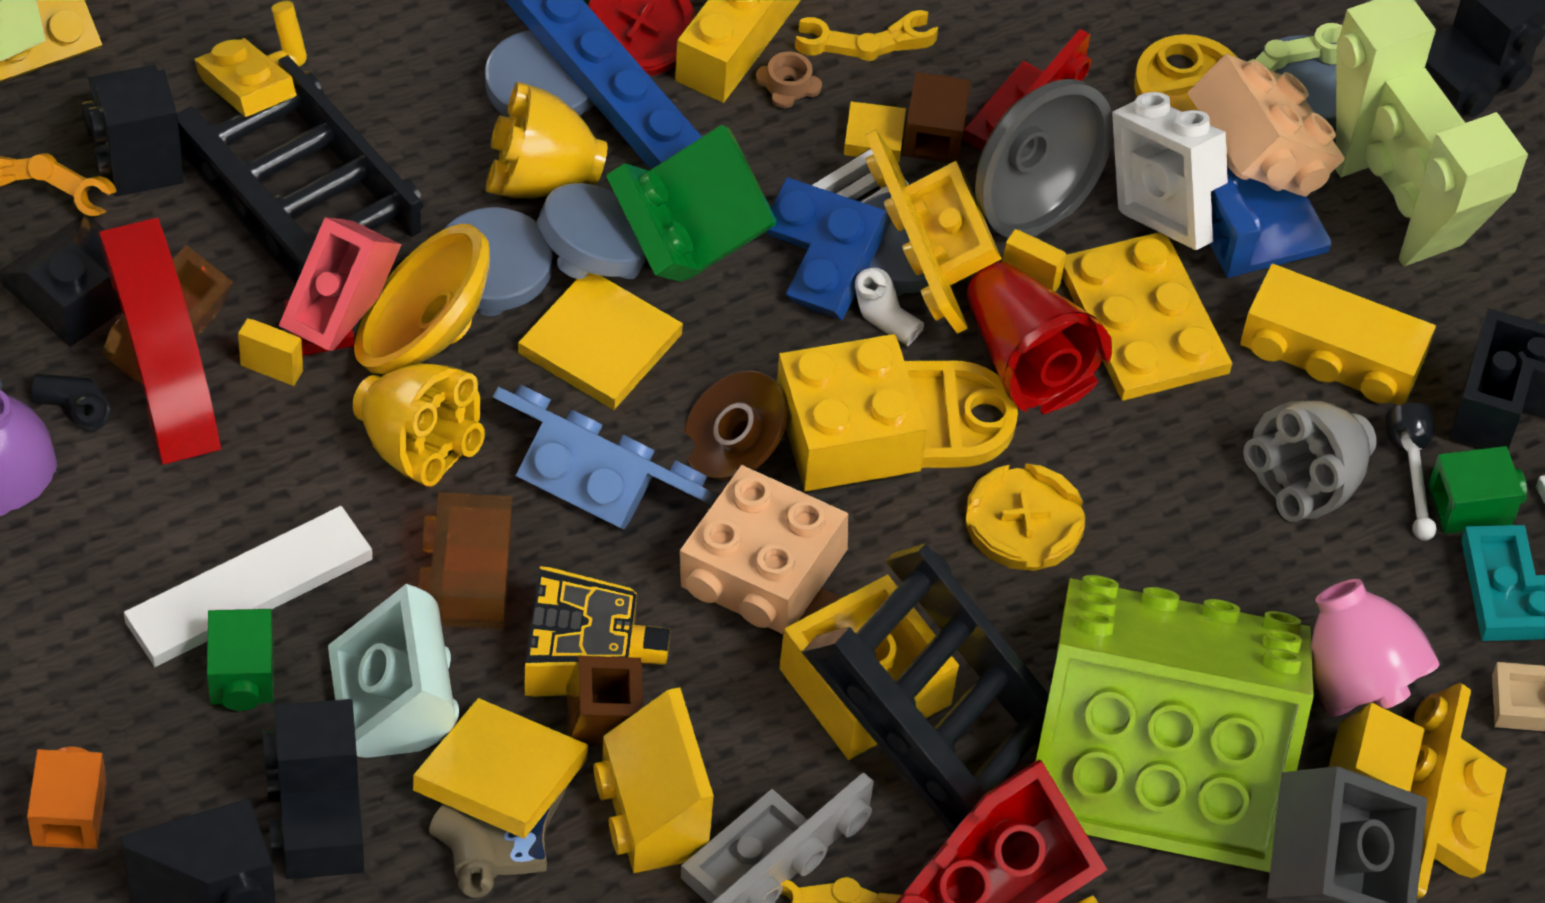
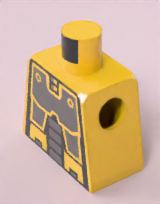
(584, 619)

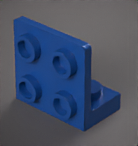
(1262, 226)

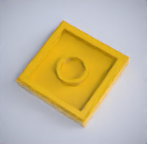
(600, 339)
(500, 768)

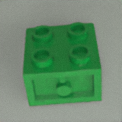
(693, 205)

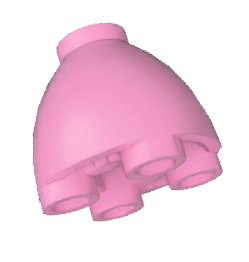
(1365, 650)

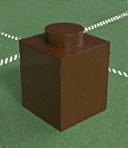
(936, 117)
(602, 695)

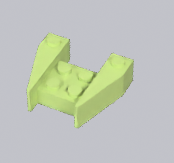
(1409, 134)

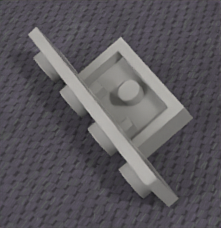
(773, 845)

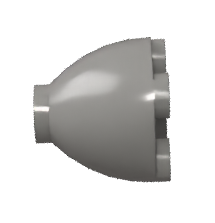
(1314, 453)

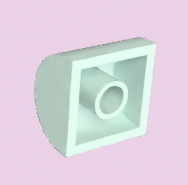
(396, 675)

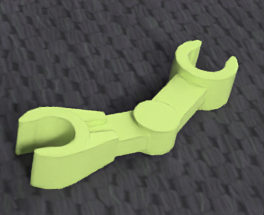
(1280, 53)

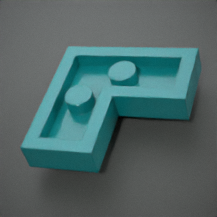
(1504, 583)

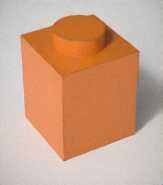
(67, 798)

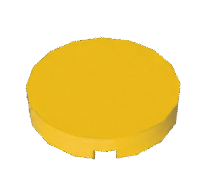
(1025, 517)

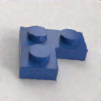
(839, 243)

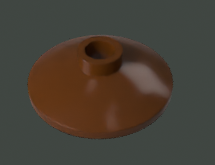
(736, 424)

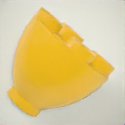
(542, 146)
(420, 417)

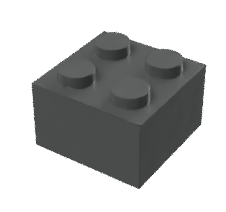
(1345, 839)

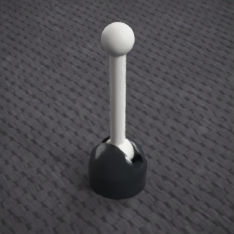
(1410, 430)

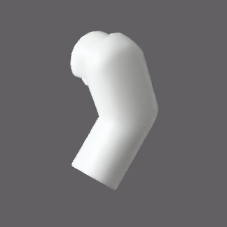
(881, 306)

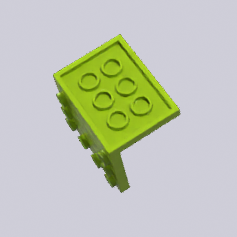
(1176, 719)

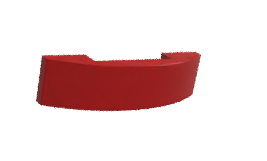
(161, 340)

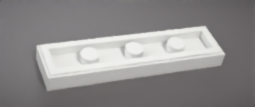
(252, 580)

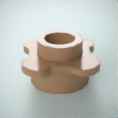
(788, 66)

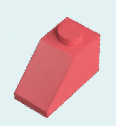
(338, 281)

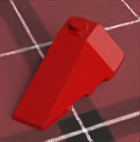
(1011, 849)

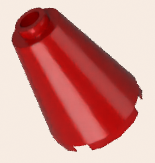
(1037, 338)

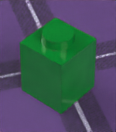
(1476, 489)
(240, 658)

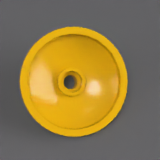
(425, 301)

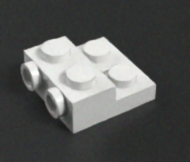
(1168, 167)

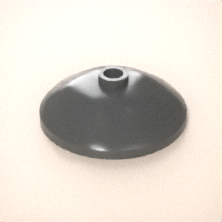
(1043, 157)

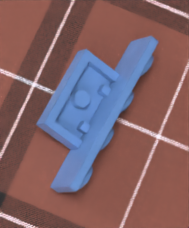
(589, 470)

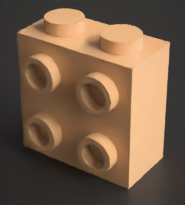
(1267, 125)
(763, 550)

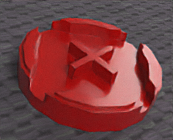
(647, 28)

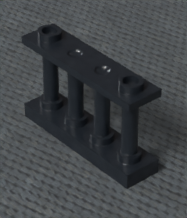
(272, 217)
(889, 707)

